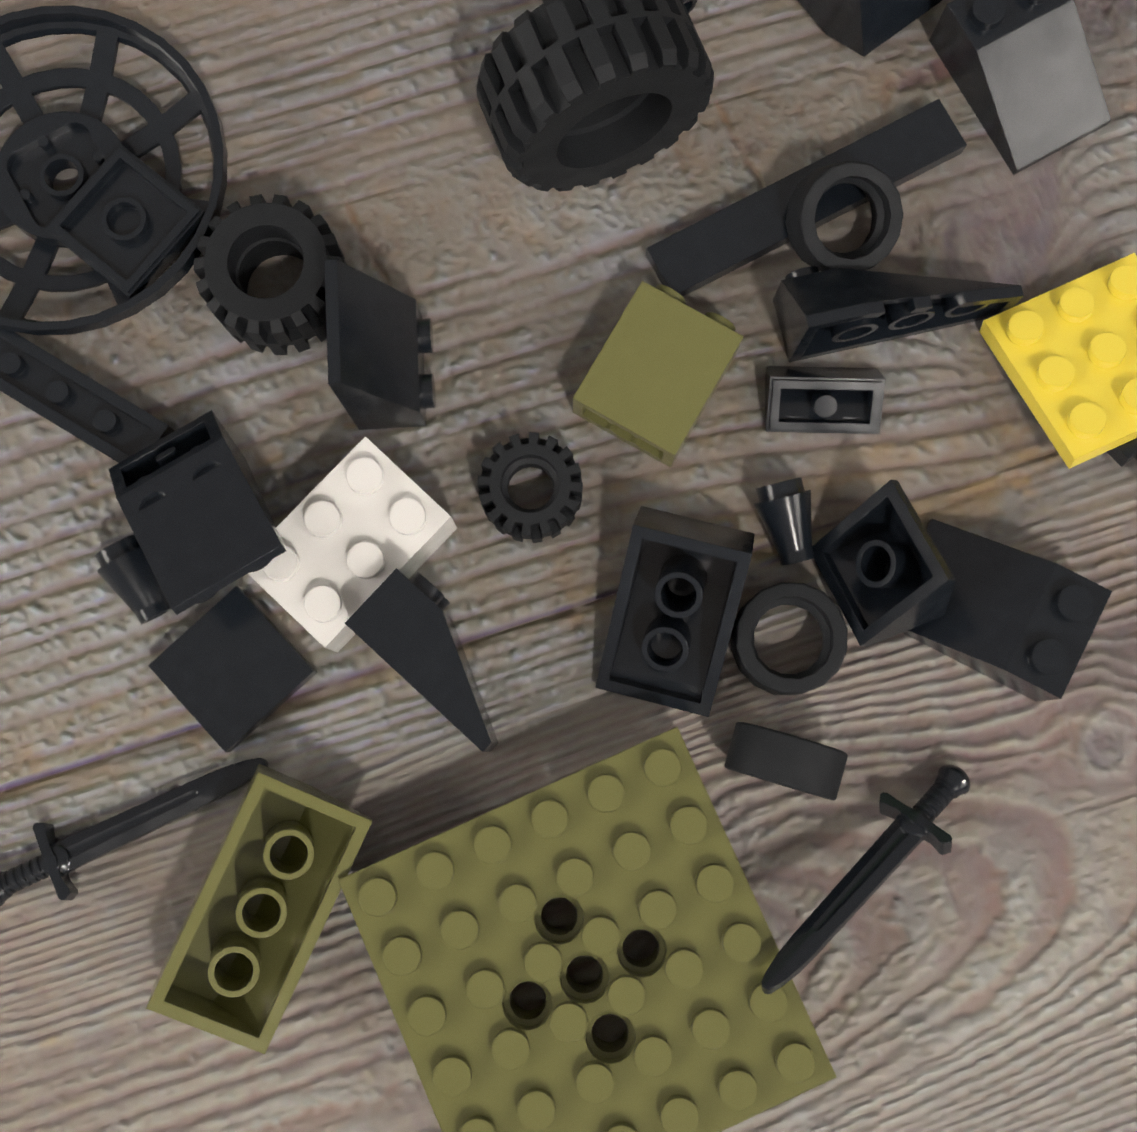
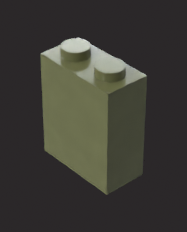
(657, 372)

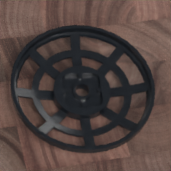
(82, 142)

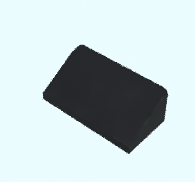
(823, 399)

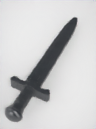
(100, 839)
(870, 872)

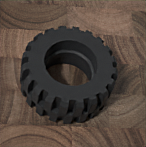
(592, 88)

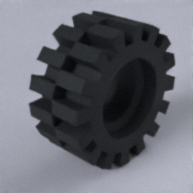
(523, 454)

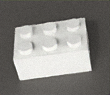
(350, 540)

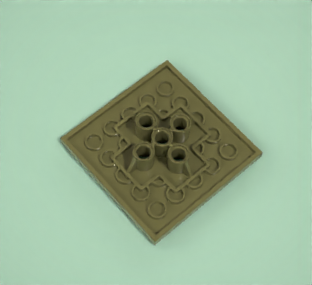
(632, 852)

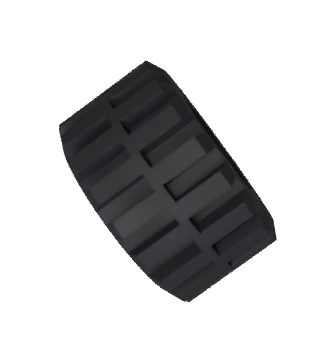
(245, 242)

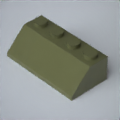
(259, 910)

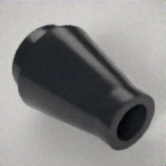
(788, 519)
(132, 578)

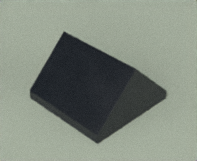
(884, 568)

